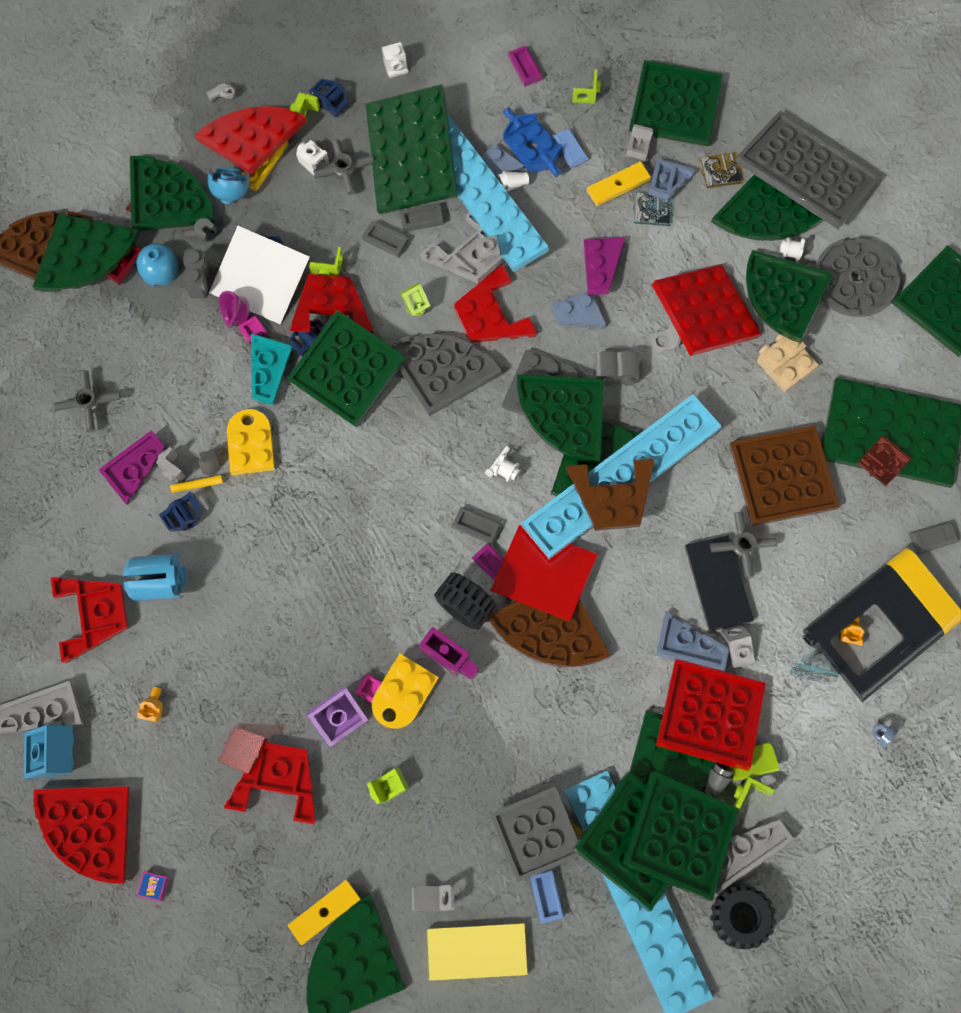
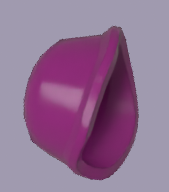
(233, 308)

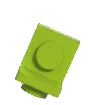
(415, 299)

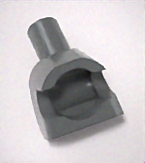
(201, 229)
(209, 460)

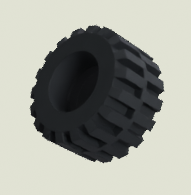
(464, 600)
(761, 907)

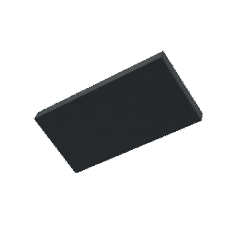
(718, 585)

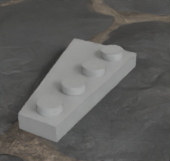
(47, 707)
(750, 851)

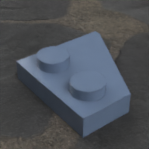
(500, 161)
(578, 311)

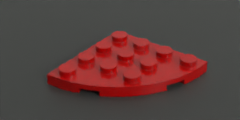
(250, 134)
(87, 829)

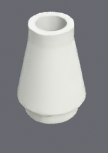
(513, 180)

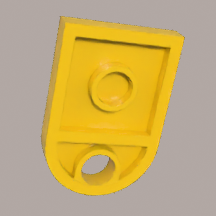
(250, 445)
(402, 691)

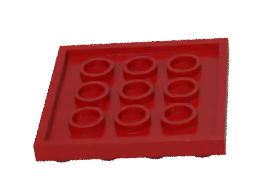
(706, 309)
(711, 714)

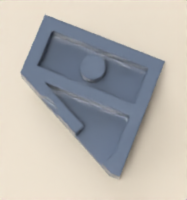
(668, 178)

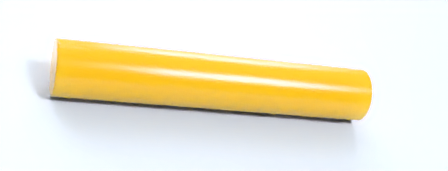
(194, 484)

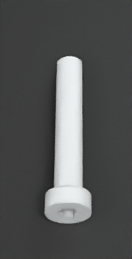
(489, 472)

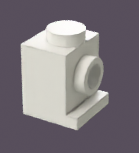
(394, 60)
(312, 156)

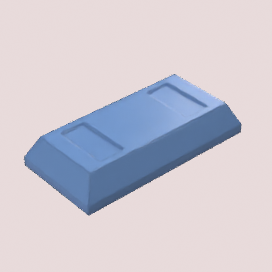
(570, 148)
(547, 896)

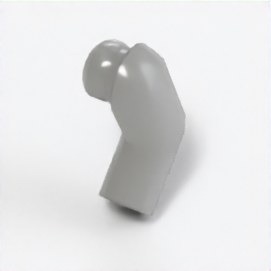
(221, 90)

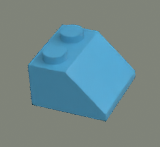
(48, 752)

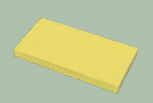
(477, 952)

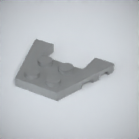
(463, 260)

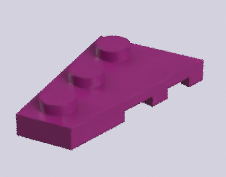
(601, 262)
(132, 465)

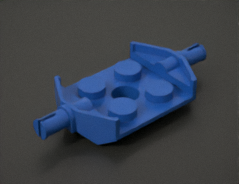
(526, 130)

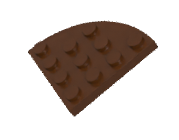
(26, 241)
(550, 637)

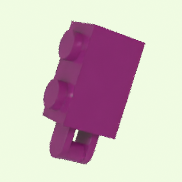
(448, 654)

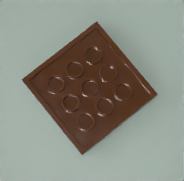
(783, 475)

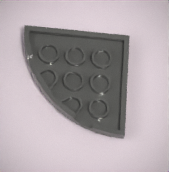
(443, 368)

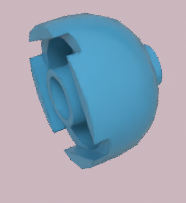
(228, 184)
(157, 264)

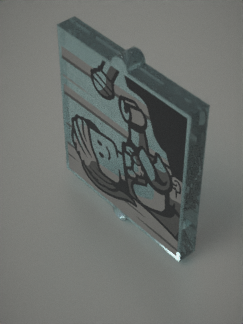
(652, 210)
(814, 674)

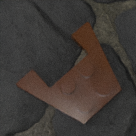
(617, 504)

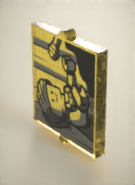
(720, 170)

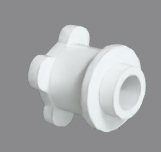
(792, 248)
(507, 469)

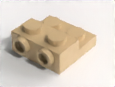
(786, 362)

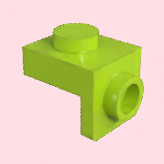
(305, 102)
(387, 786)

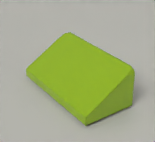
(763, 762)

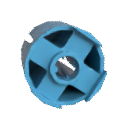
(156, 588)

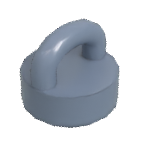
(886, 738)

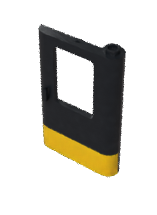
(912, 604)

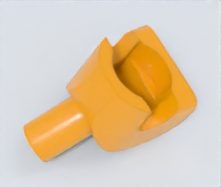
(853, 633)
(151, 707)

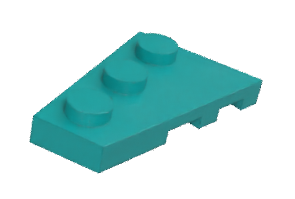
(268, 367)

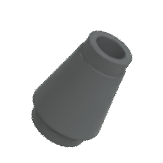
(718, 779)

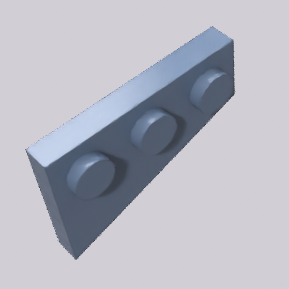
(684, 643)

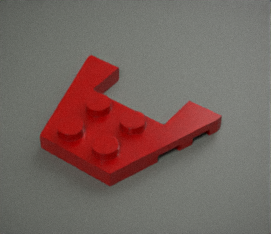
(324, 296)
(482, 315)
(100, 613)
(279, 771)

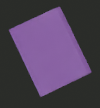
(337, 716)

